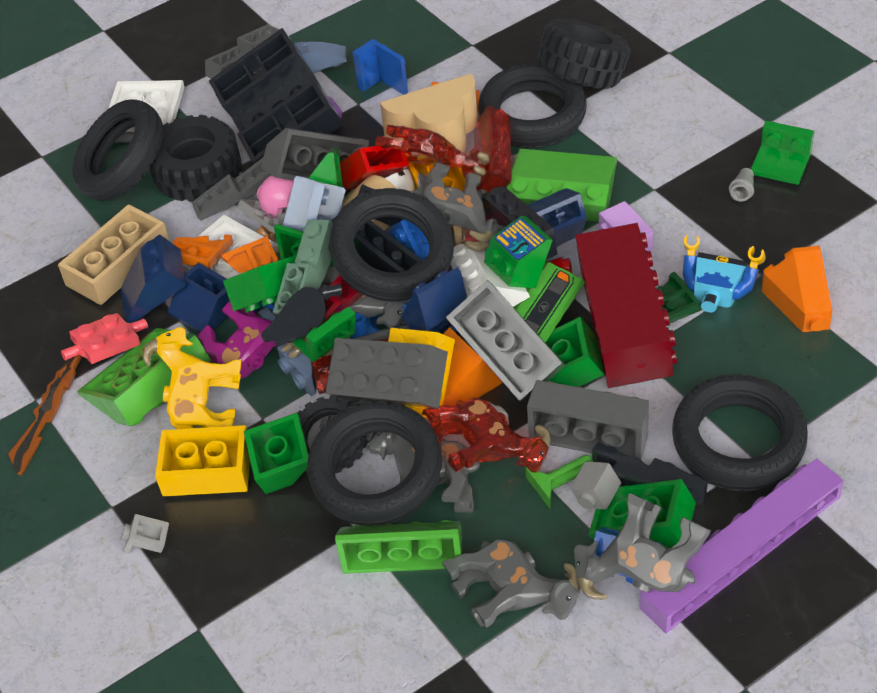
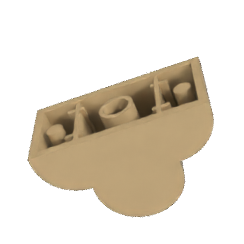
(441, 108)

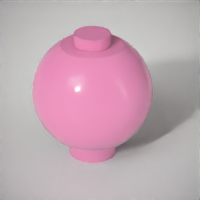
(274, 194)

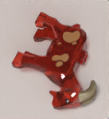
(430, 147)
(487, 435)

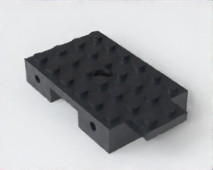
(272, 92)

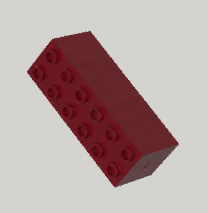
(626, 305)

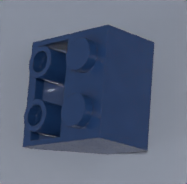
(563, 212)
(201, 299)
(434, 302)

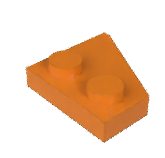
(202, 250)
(250, 255)

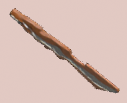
(44, 413)

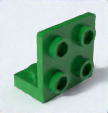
(783, 152)
(321, 339)

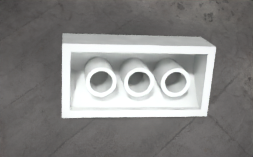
(476, 272)

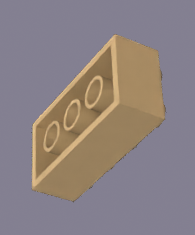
(105, 258)

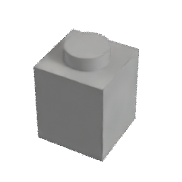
(595, 485)

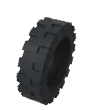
(326, 407)

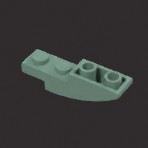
(310, 263)

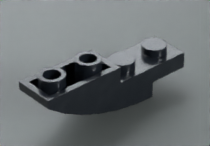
(634, 471)

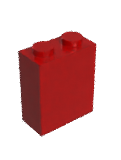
(370, 162)

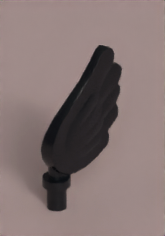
(300, 314)

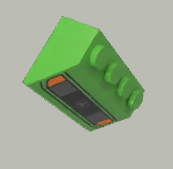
(549, 299)

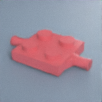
(104, 338)

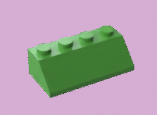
(398, 546)

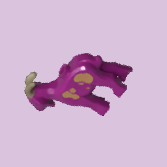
(244, 343)

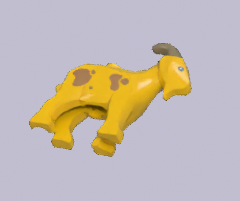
(191, 382)

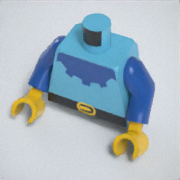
(718, 278)

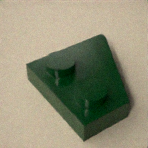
(679, 299)

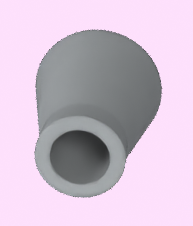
(742, 186)

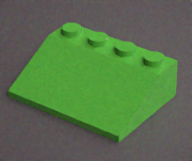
(547, 172)
(131, 388)

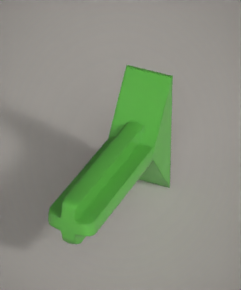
(545, 483)

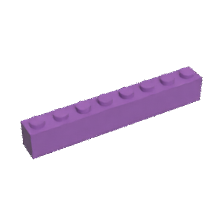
(746, 541)

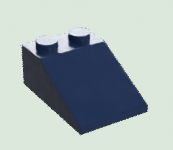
(152, 278)

